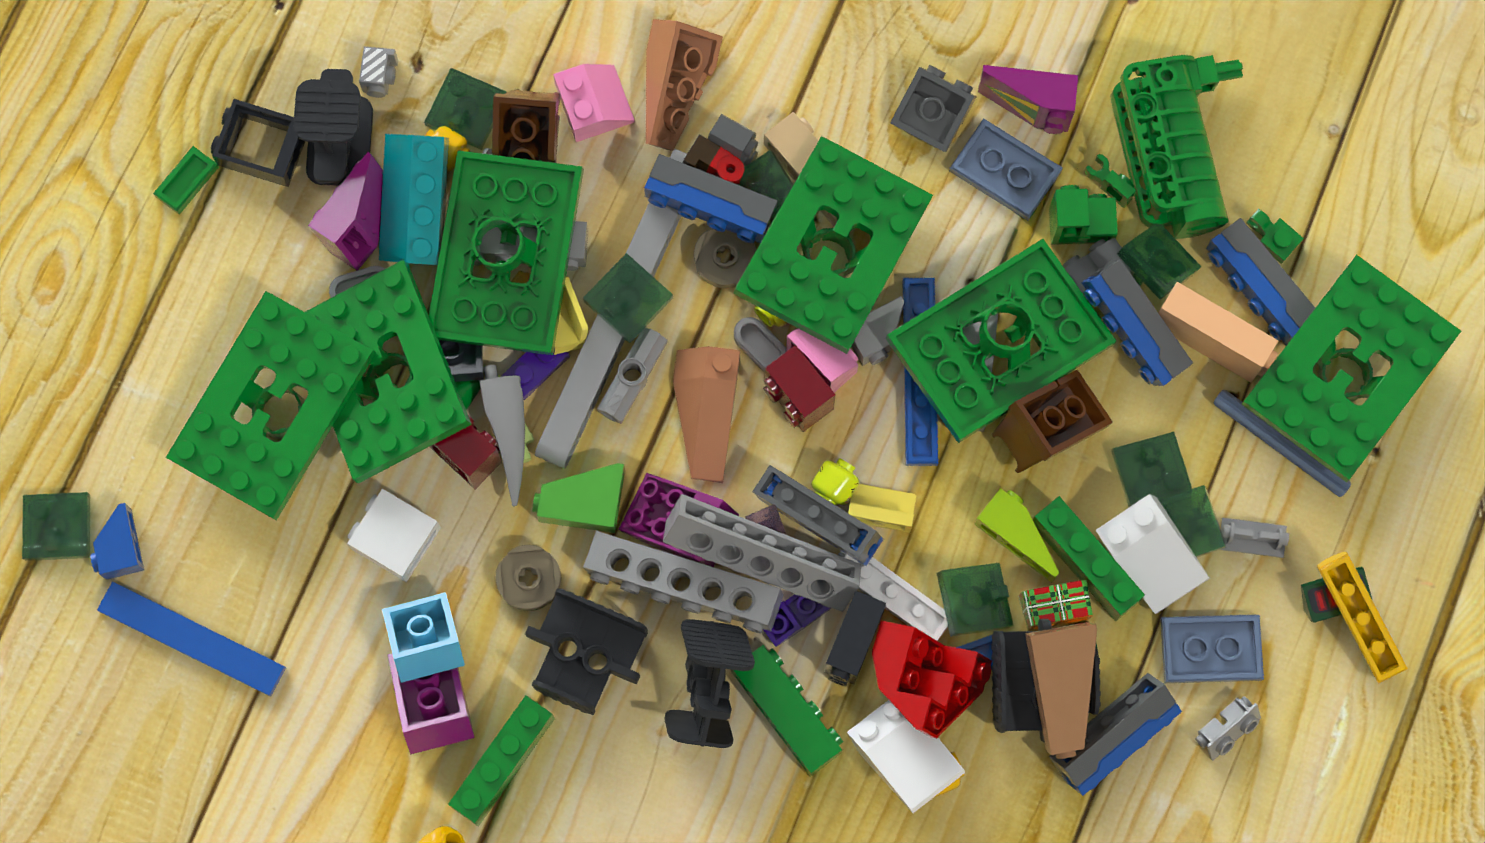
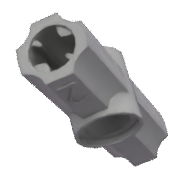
(642, 358)

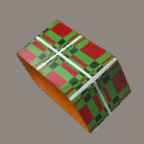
(1058, 603)

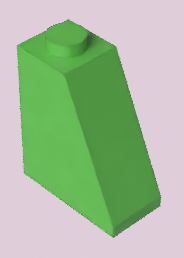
(583, 500)

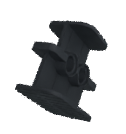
(334, 124)
(594, 632)
(710, 651)
(1013, 683)

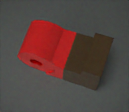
(714, 160)

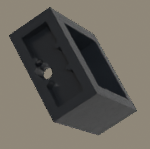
(289, 152)
(854, 639)

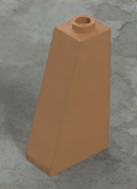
(1062, 680)

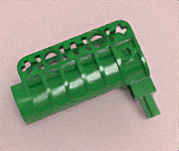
(1173, 140)

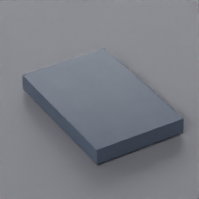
(1005, 169)
(1212, 649)

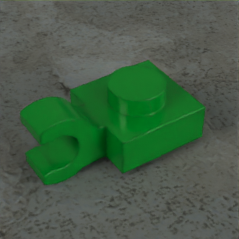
(1112, 183)
(1277, 237)

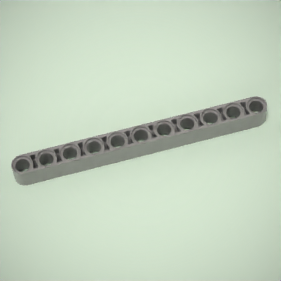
(603, 344)

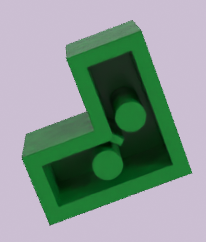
(1080, 217)

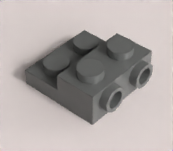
(934, 107)

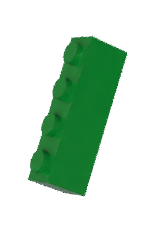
(1087, 558)
(788, 712)
(501, 760)

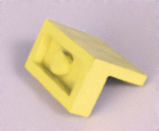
(572, 325)
(883, 507)

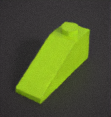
(1013, 528)

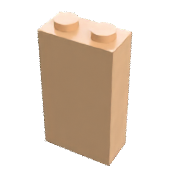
(1218, 333)

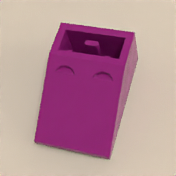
(352, 215)
(652, 507)

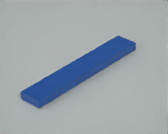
(920, 416)
(191, 639)

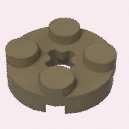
(710, 266)
(514, 566)

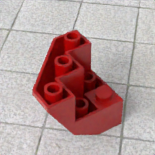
(926, 678)

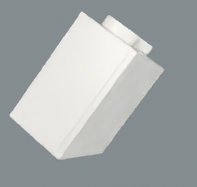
(393, 534)

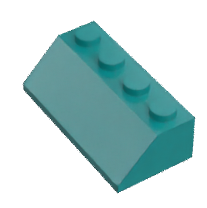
(413, 198)

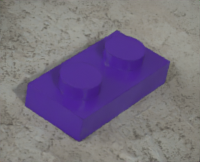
(535, 369)

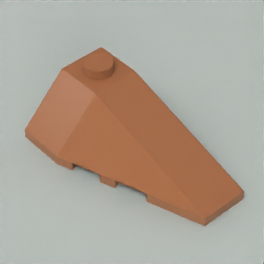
(675, 71)
(705, 401)

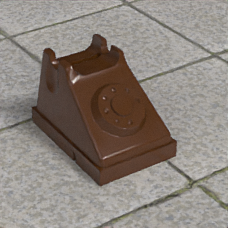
(526, 125)
(1051, 420)

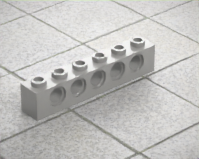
(608, 549)
(762, 553)

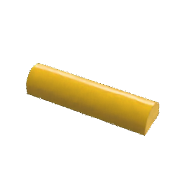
(1362, 616)

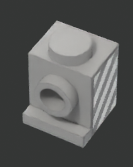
(377, 70)

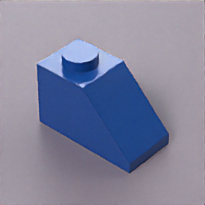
(117, 546)

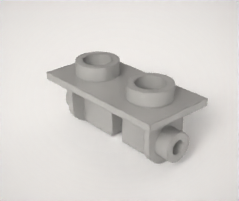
(1254, 537)
(1219, 738)

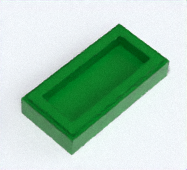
(186, 180)

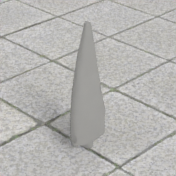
(505, 412)

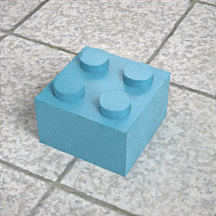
(423, 637)

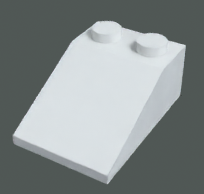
(1153, 553)
(904, 757)

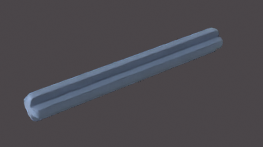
(1233, 407)

